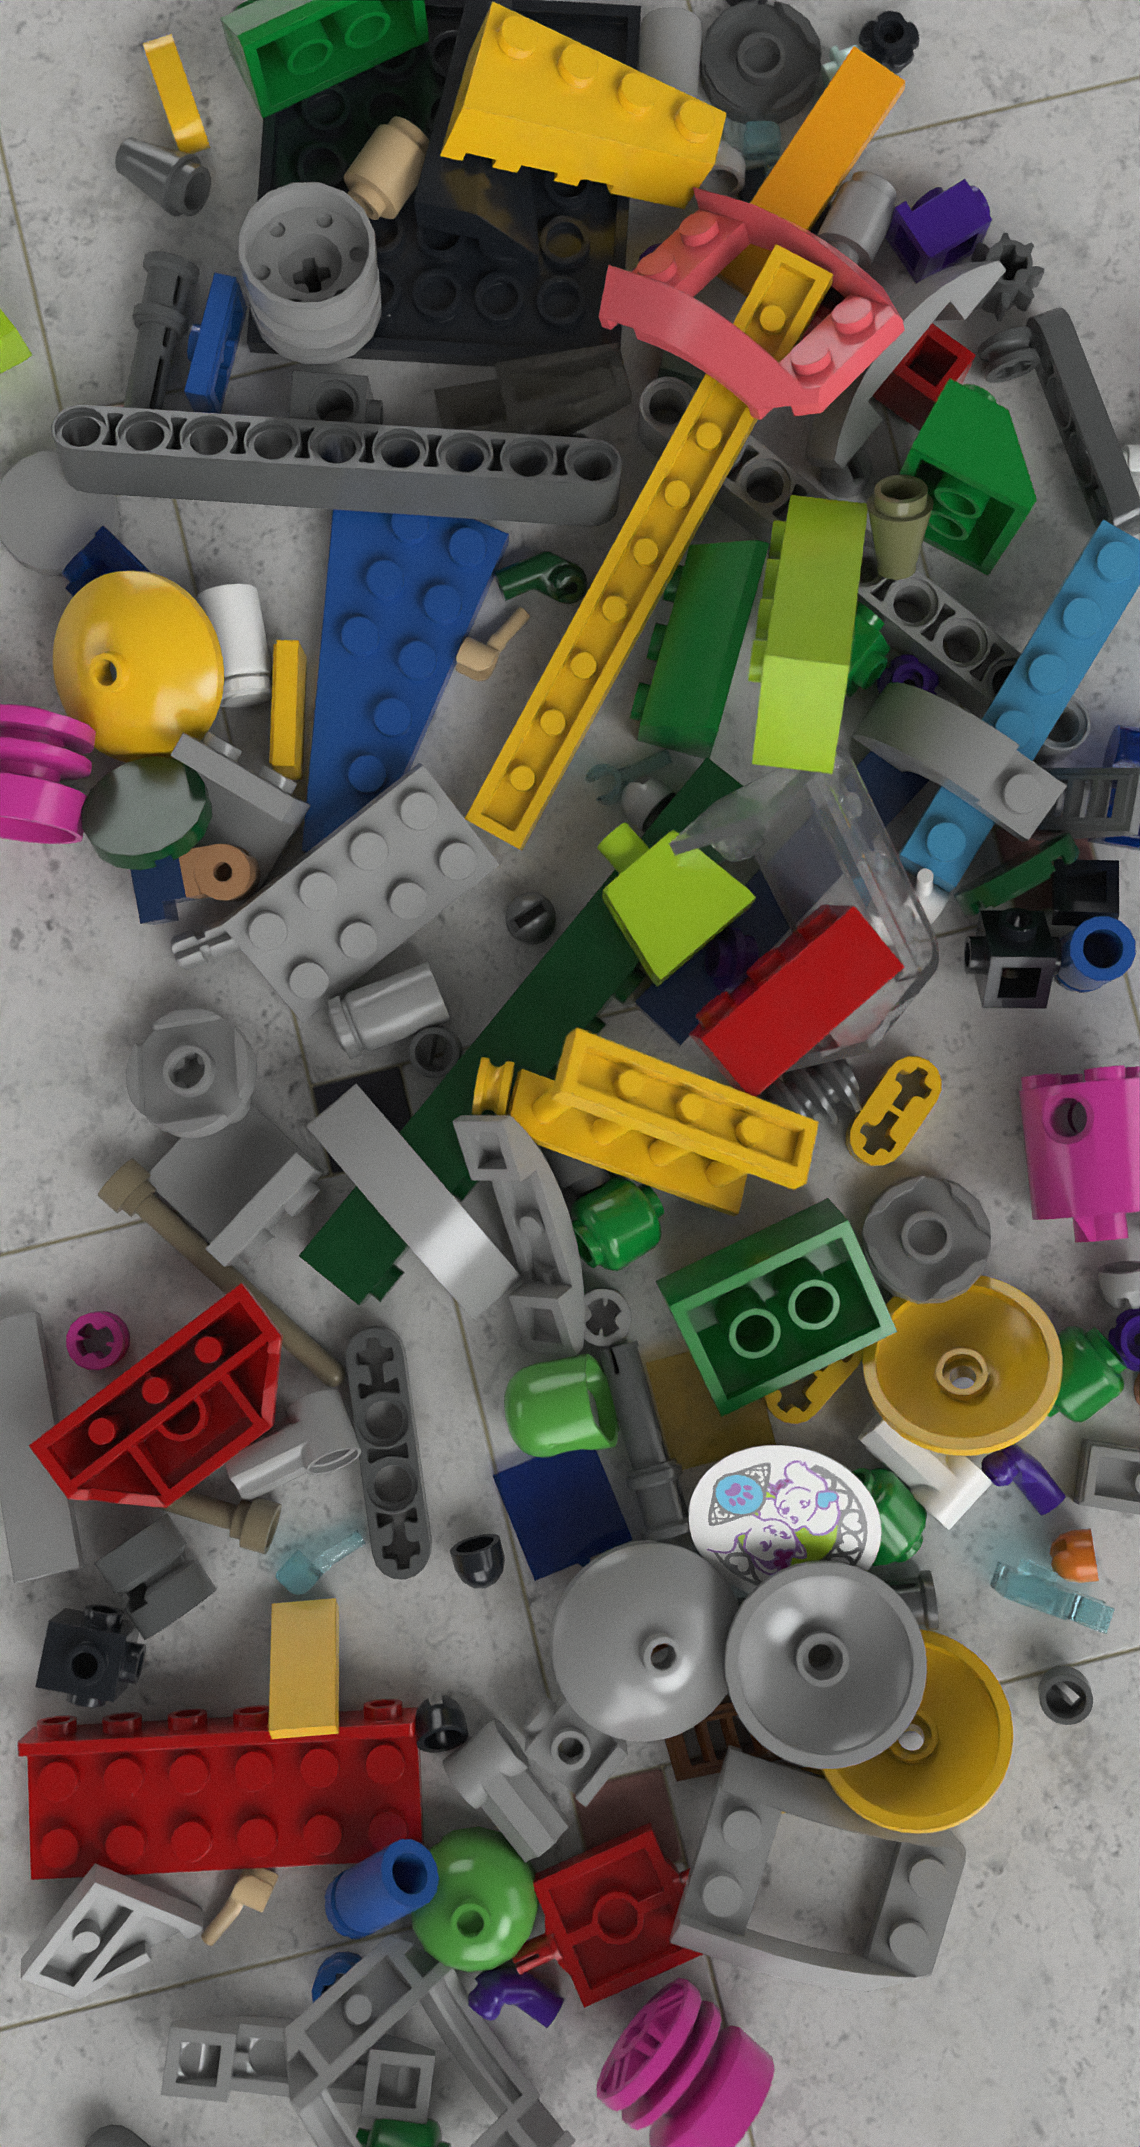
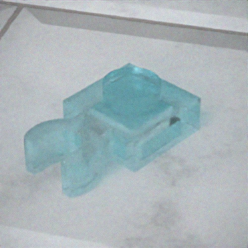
(1037, 1588)

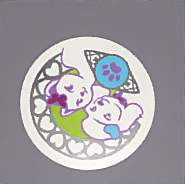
(784, 1491)

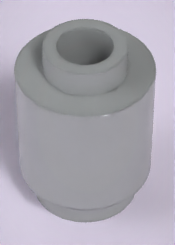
(860, 217)

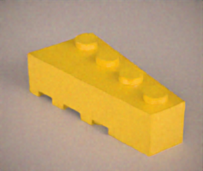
(578, 114)

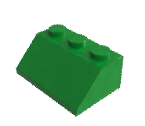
(309, 45)
(972, 474)
(698, 646)
(777, 1306)

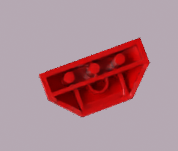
(172, 1411)

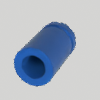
(1095, 954)
(381, 1889)

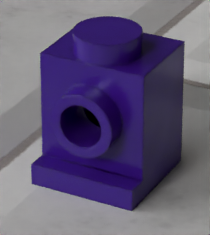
(939, 229)

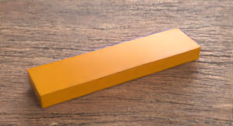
(821, 154)

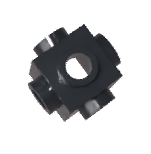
(1013, 958)
(90, 1655)

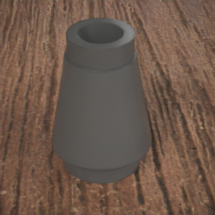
(165, 175)

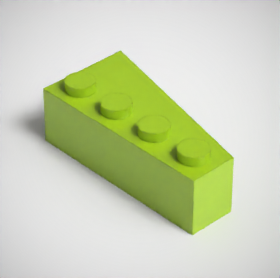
(807, 631)

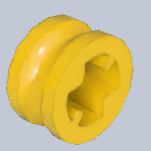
(492, 1087)

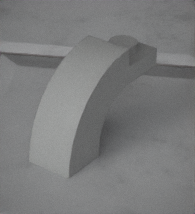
(961, 754)

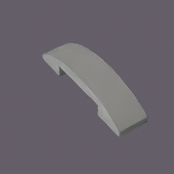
(850, 417)
(414, 1201)
(551, 1299)
(248, 2055)

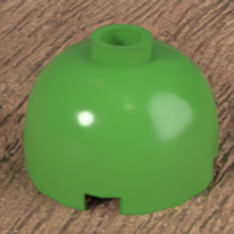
(481, 1901)

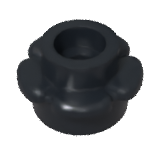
(891, 55)

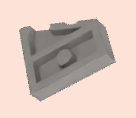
(104, 1933)

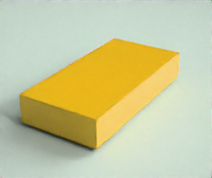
(288, 709)
(304, 1669)

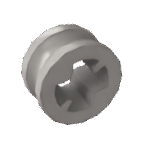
(622, 1318)

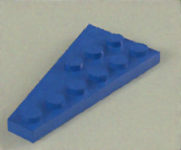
(390, 638)

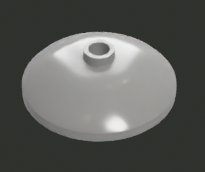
(615, 1619)
(834, 1710)

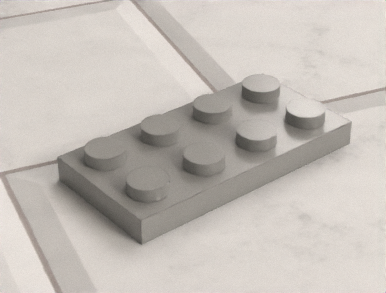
(360, 892)

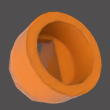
(1075, 1556)

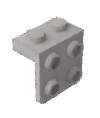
(247, 806)
(237, 1185)

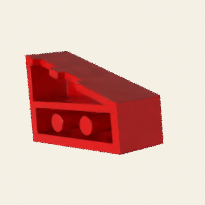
(794, 997)

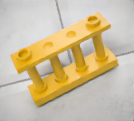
(661, 1124)

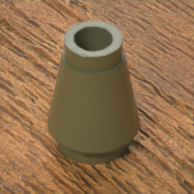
(898, 523)

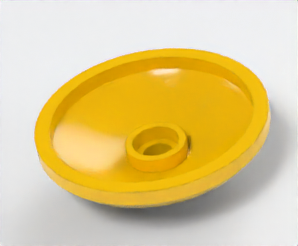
(163, 662)
(982, 1335)
(962, 1756)

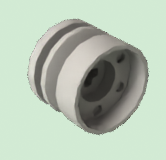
(307, 243)

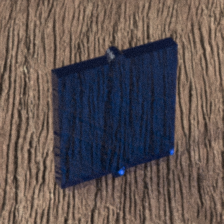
(562, 1510)

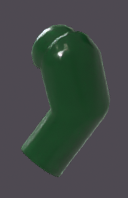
(546, 574)

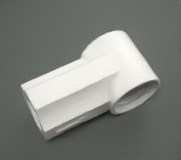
(938, 1481)

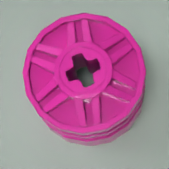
(36, 755)
(685, 2073)

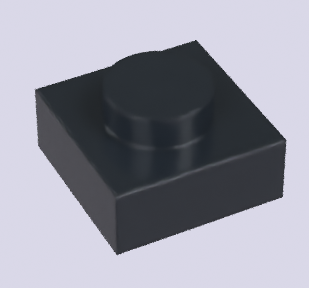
(1084, 891)

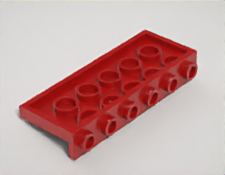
(219, 1791)

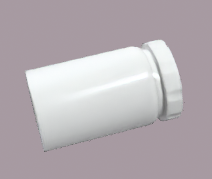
(243, 643)

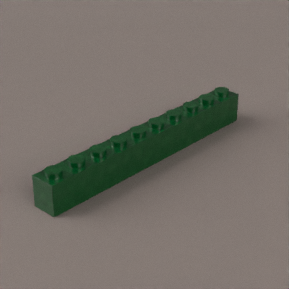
(562, 993)

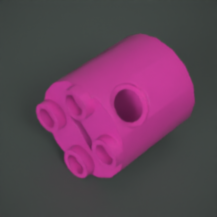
(1084, 1148)

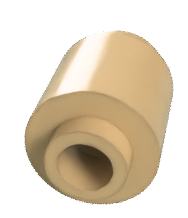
(387, 168)

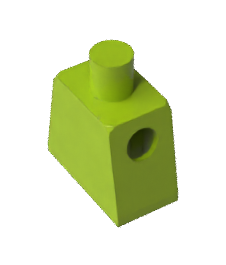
(668, 901)

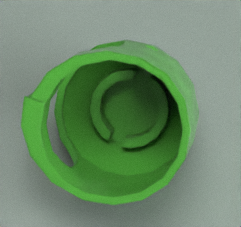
(552, 1411)

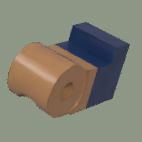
(203, 872)

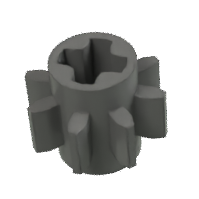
(1017, 281)

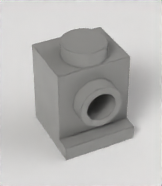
(580, 1774)

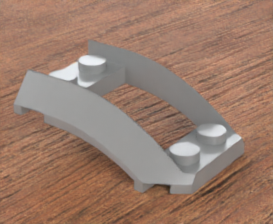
(732, 1863)
(372, 2000)

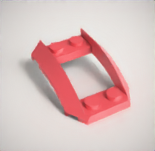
(662, 311)

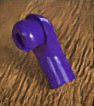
(1027, 1473)
(524, 1991)

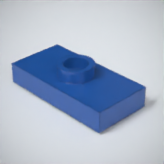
(214, 345)

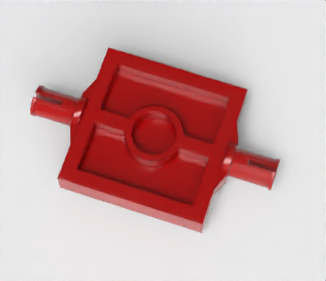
(609, 1916)

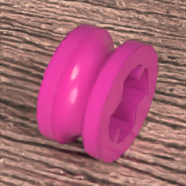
(97, 1359)

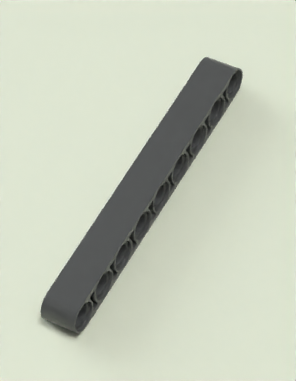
(338, 465)

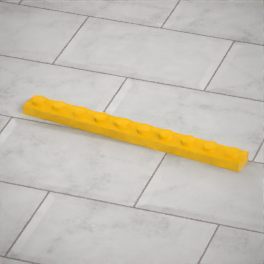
(640, 563)

